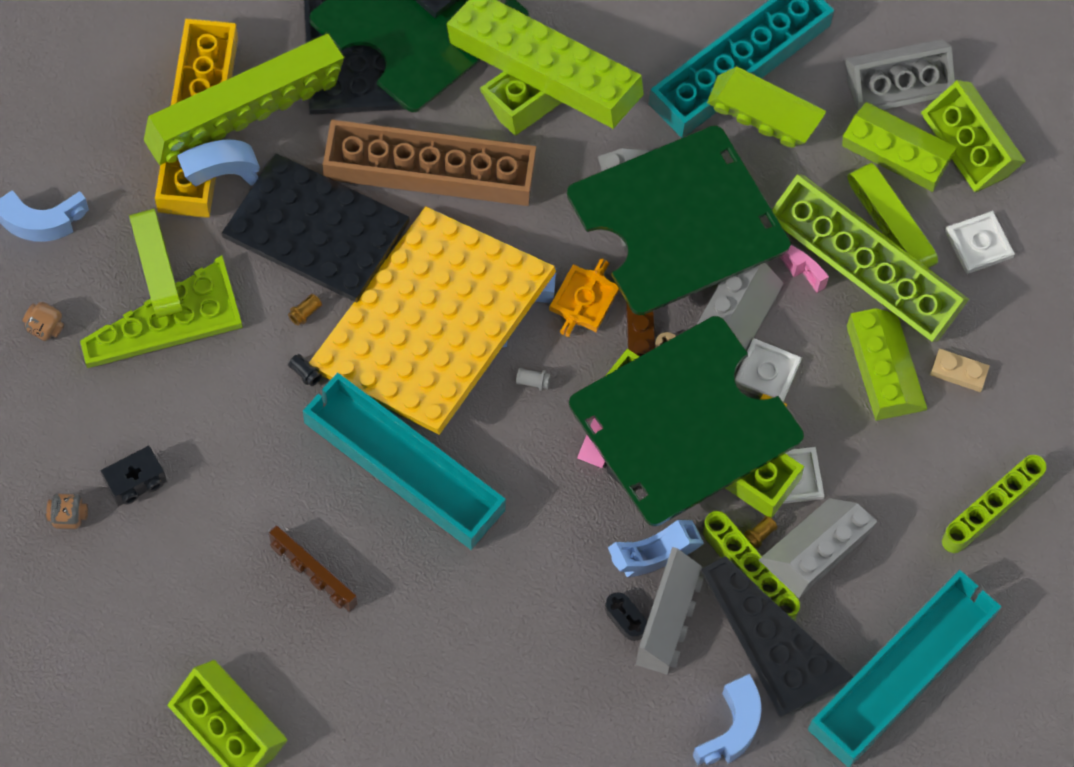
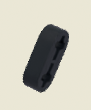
(621, 620)

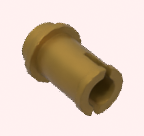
(307, 307)
(761, 531)

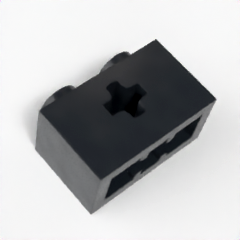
(140, 464)

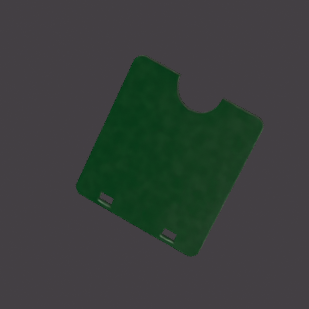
(410, 40)
(681, 218)
(683, 422)

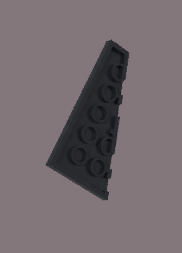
(782, 653)

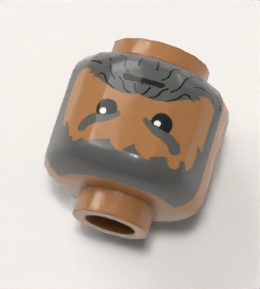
(66, 511)

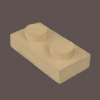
(959, 370)

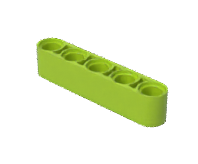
(890, 213)
(155, 263)
(1002, 495)
(747, 555)

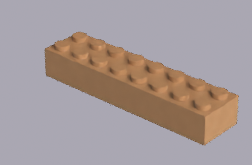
(429, 162)

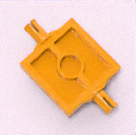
(584, 297)

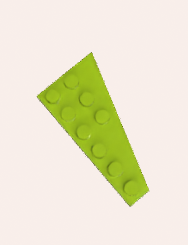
(207, 311)

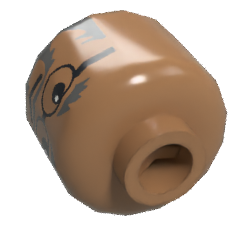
(43, 321)

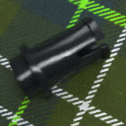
(305, 370)

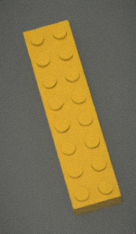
(203, 62)

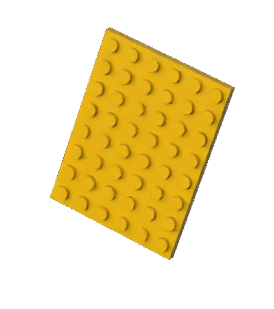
(433, 318)

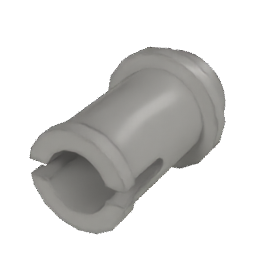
(533, 378)

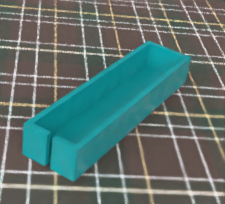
(404, 461)
(903, 669)

